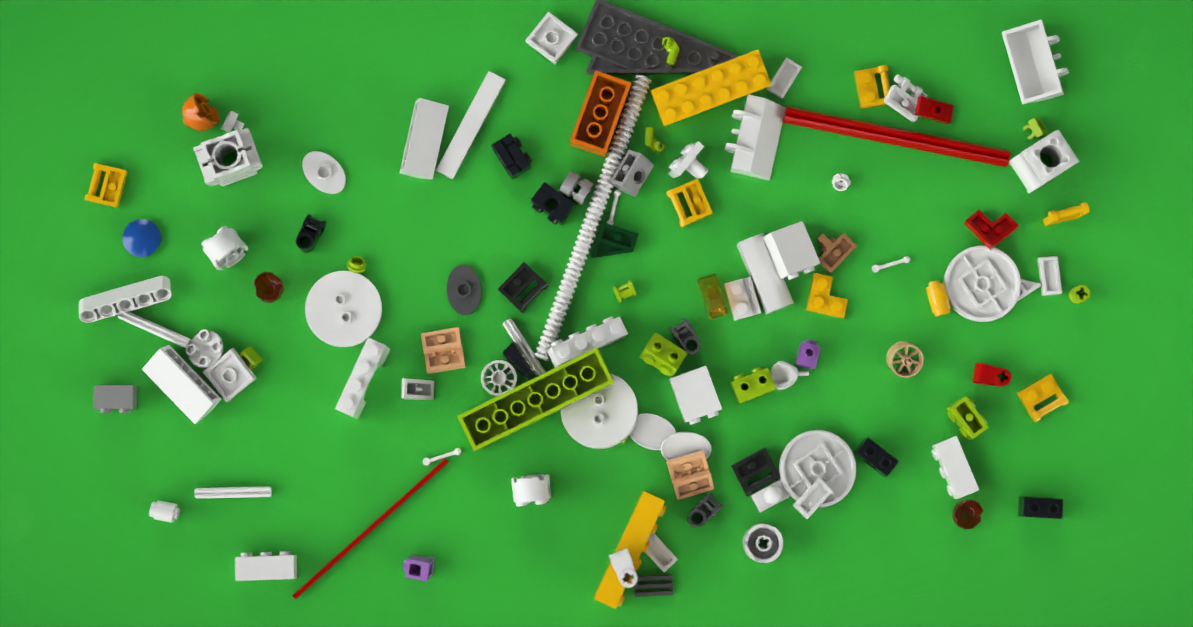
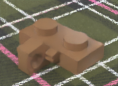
(834, 250)

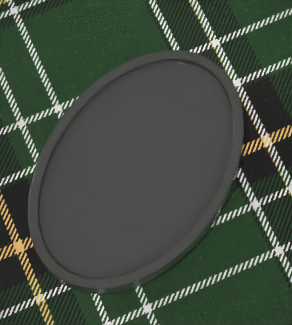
(464, 290)

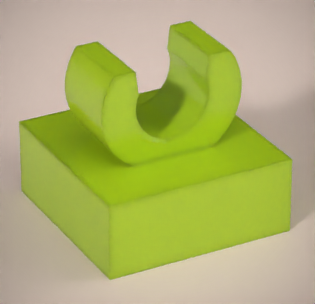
(1037, 128)

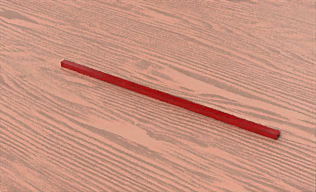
(370, 529)

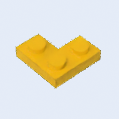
(820, 299)

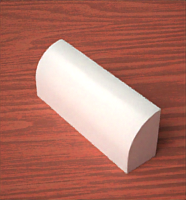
(424, 139)
(765, 278)
(181, 384)

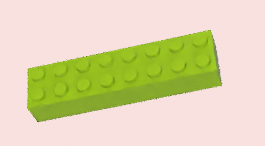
(536, 399)

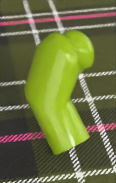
(672, 48)
(653, 144)

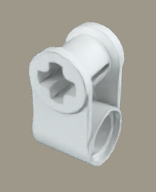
(623, 564)

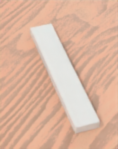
(470, 125)

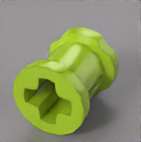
(624, 291)
(1074, 298)

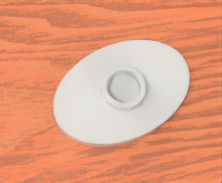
(324, 172)
(651, 431)
(683, 444)

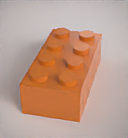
(600, 113)

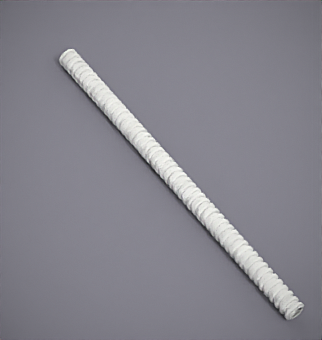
(593, 216)

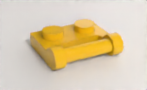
(867, 86)
(111, 188)
(695, 199)
(1067, 214)
(1040, 391)

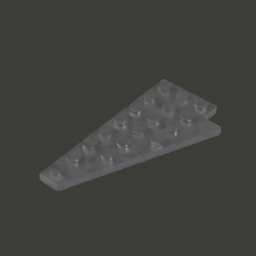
(633, 45)

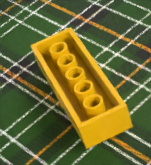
(710, 87)
(635, 540)

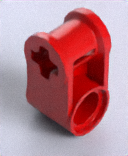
(987, 375)

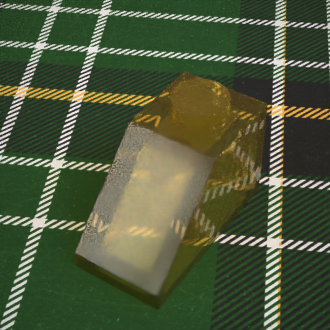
(712, 296)

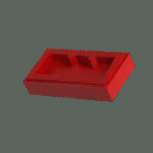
(934, 110)

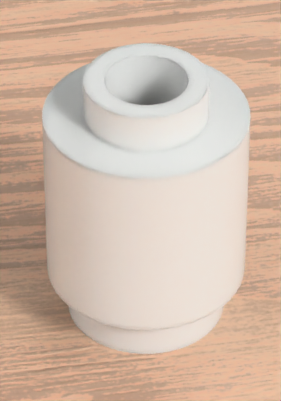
(164, 511)

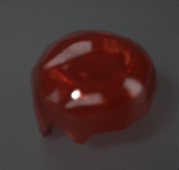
(268, 287)
(967, 514)

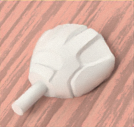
(785, 374)

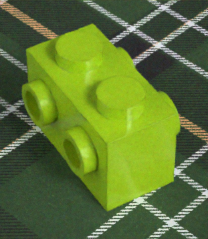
(663, 355)
(753, 386)
(967, 418)

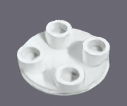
(205, 349)

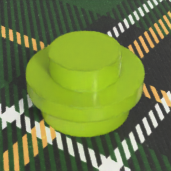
(356, 264)

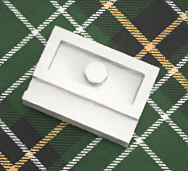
(742, 298)

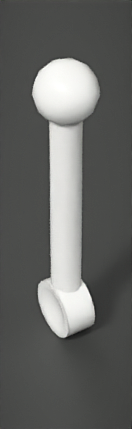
(617, 192)
(876, 268)
(426, 461)

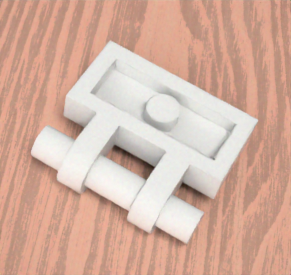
(902, 101)

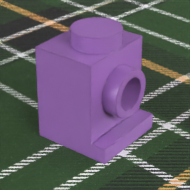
(414, 572)

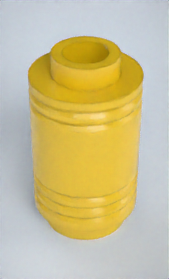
(938, 298)

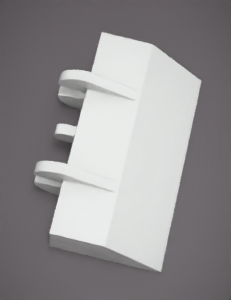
(1034, 62)
(756, 137)

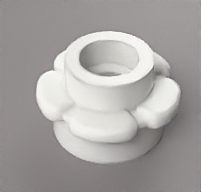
(843, 184)

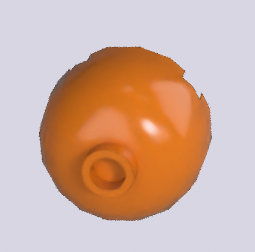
(198, 113)

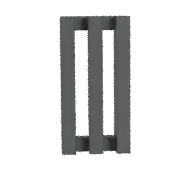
(657, 593)

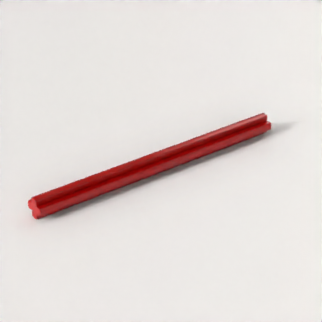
(896, 136)

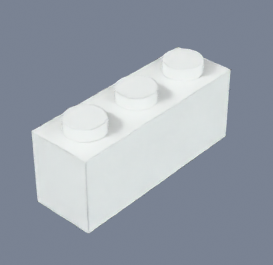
(954, 468)
(266, 566)

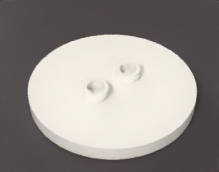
(982, 283)
(343, 309)
(602, 417)
(815, 456)

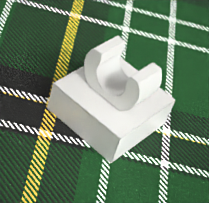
(231, 122)

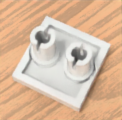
(688, 162)

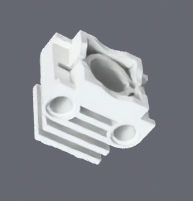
(211, 155)
(1033, 171)

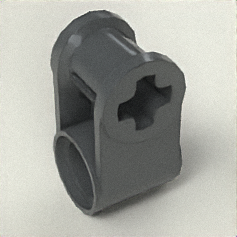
(685, 336)
(705, 510)

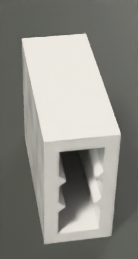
(791, 251)
(695, 395)

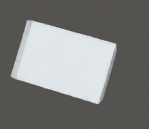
(417, 389)

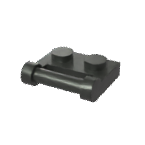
(518, 283)
(753, 465)

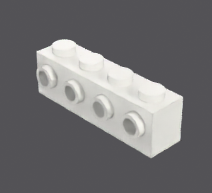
(593, 338)

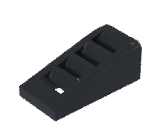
(515, 357)

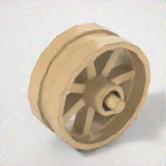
(905, 359)

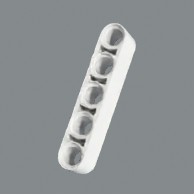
(124, 299)

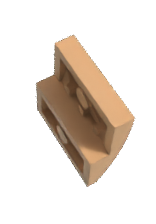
(443, 350)
(690, 474)

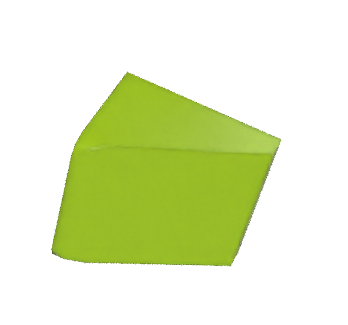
(250, 357)

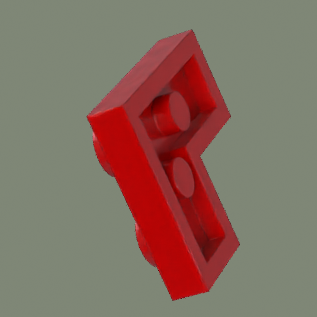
(991, 233)

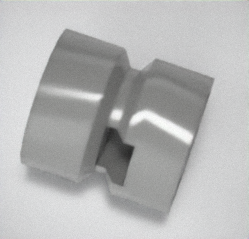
(570, 184)

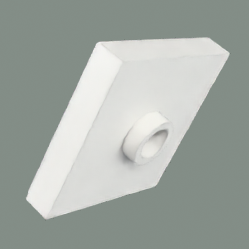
(551, 38)
(230, 375)

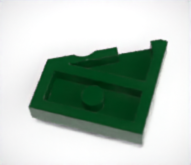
(614, 241)

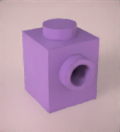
(807, 354)

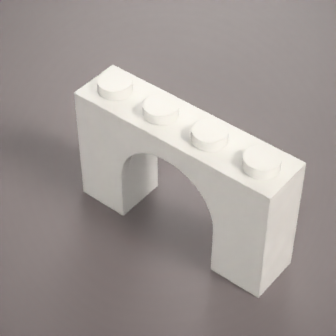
(353, 395)

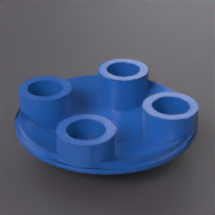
(141, 238)

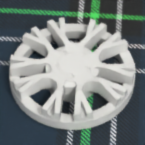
(498, 377)

